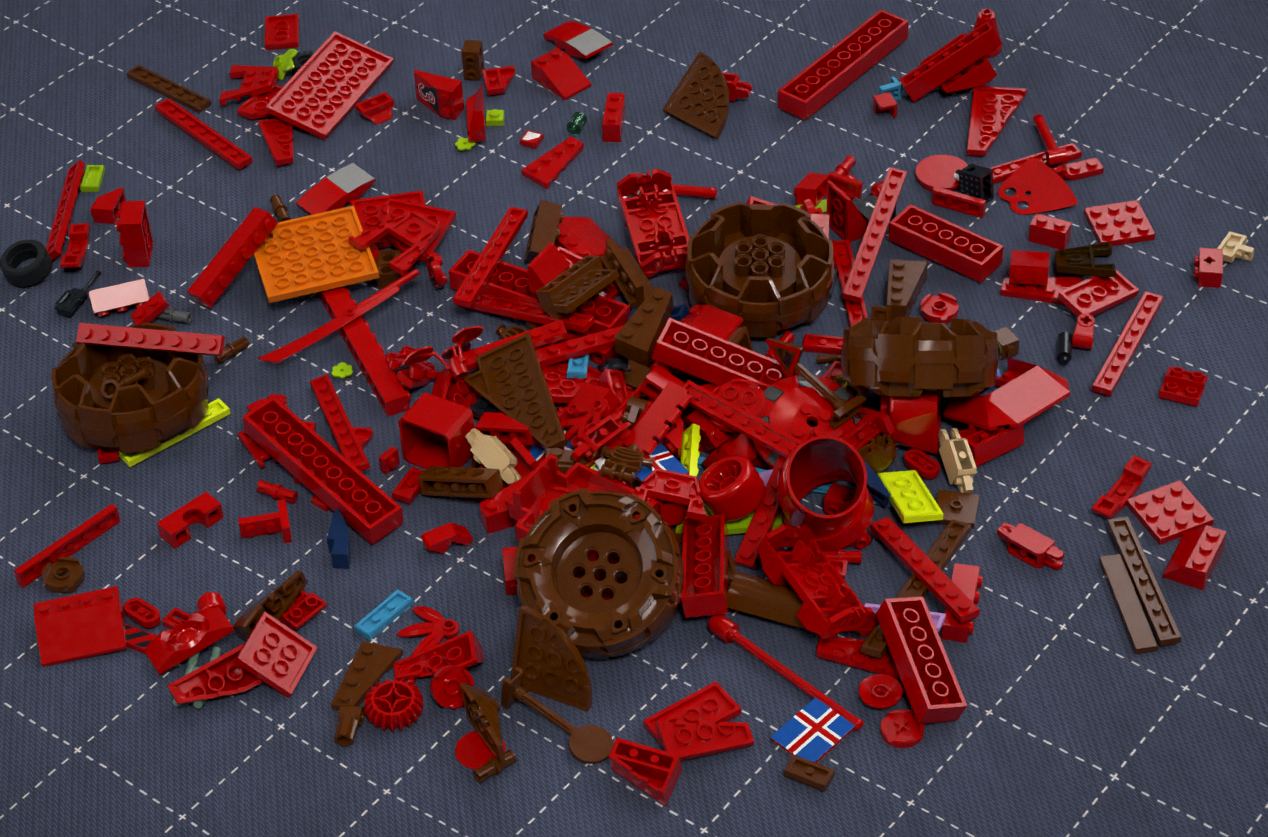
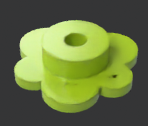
(464, 145)
(342, 370)

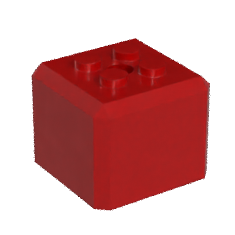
(436, 432)

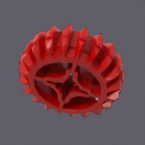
(393, 704)

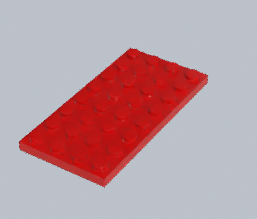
(329, 85)

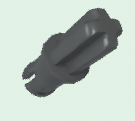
(176, 316)

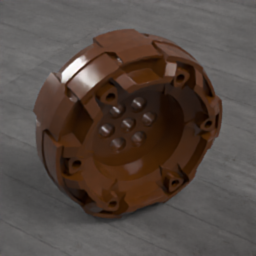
(761, 266)
(919, 357)
(139, 414)
(602, 525)

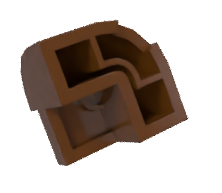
(879, 453)

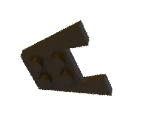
(1081, 260)

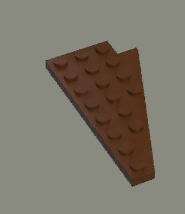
(517, 387)

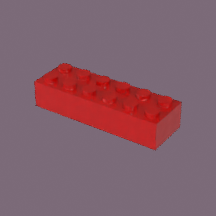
(946, 243)
(705, 566)
(921, 660)

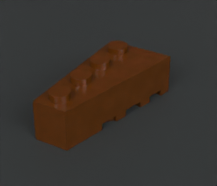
(904, 285)

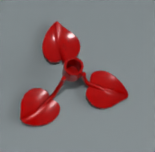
(457, 363)

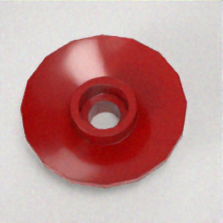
(880, 691)

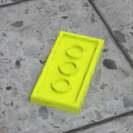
(910, 497)

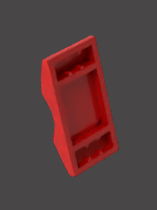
(188, 638)

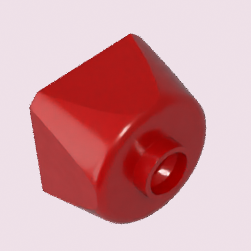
(915, 420)

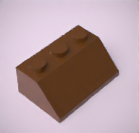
(543, 228)

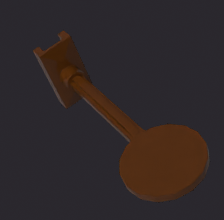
(587, 743)

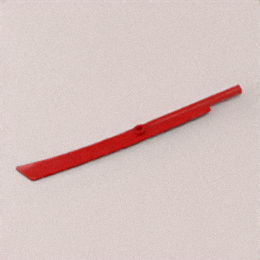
(349, 315)

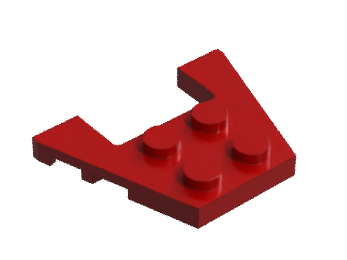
(255, 81)
(673, 487)

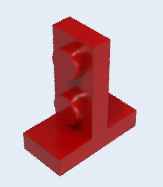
(870, 425)
(267, 524)

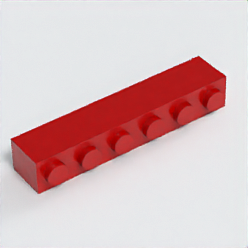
(950, 61)
(232, 257)

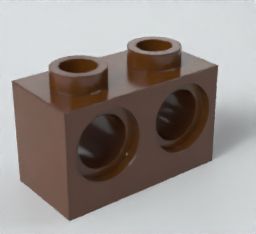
(473, 60)
(386, 274)

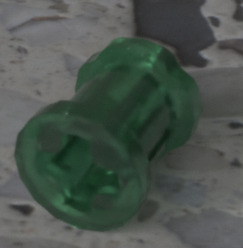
(578, 120)

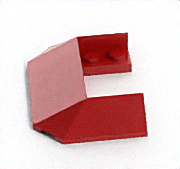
(1022, 395)

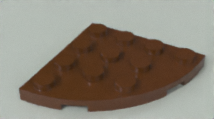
(701, 97)
(550, 661)

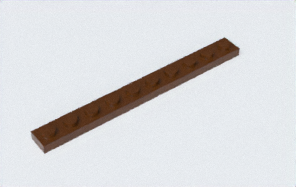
(940, 554)

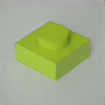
(495, 117)

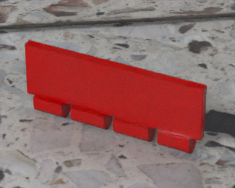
(654, 421)

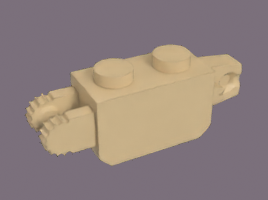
(493, 454)
(957, 460)

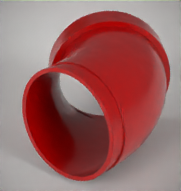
(816, 463)

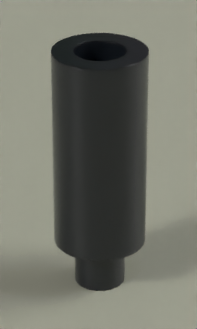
(1064, 347)

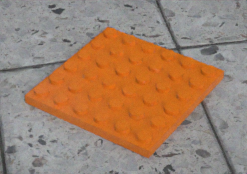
(313, 255)

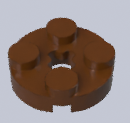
(56, 582)

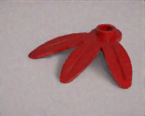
(437, 628)

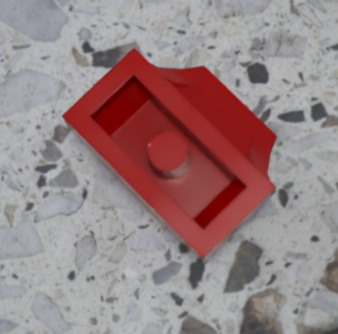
(376, 108)

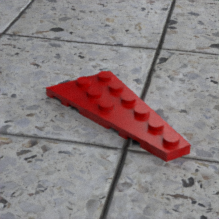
(989, 115)

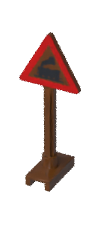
(788, 359)

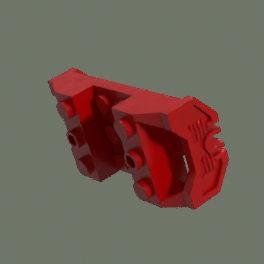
(653, 221)
(828, 600)

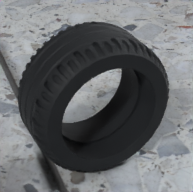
(30, 274)

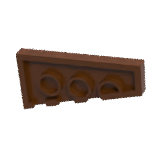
(365, 671)

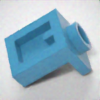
(895, 89)

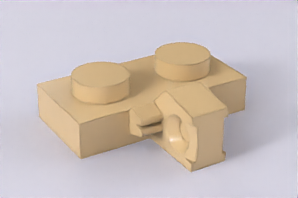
(1234, 247)

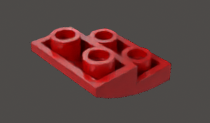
(1183, 386)
(302, 610)

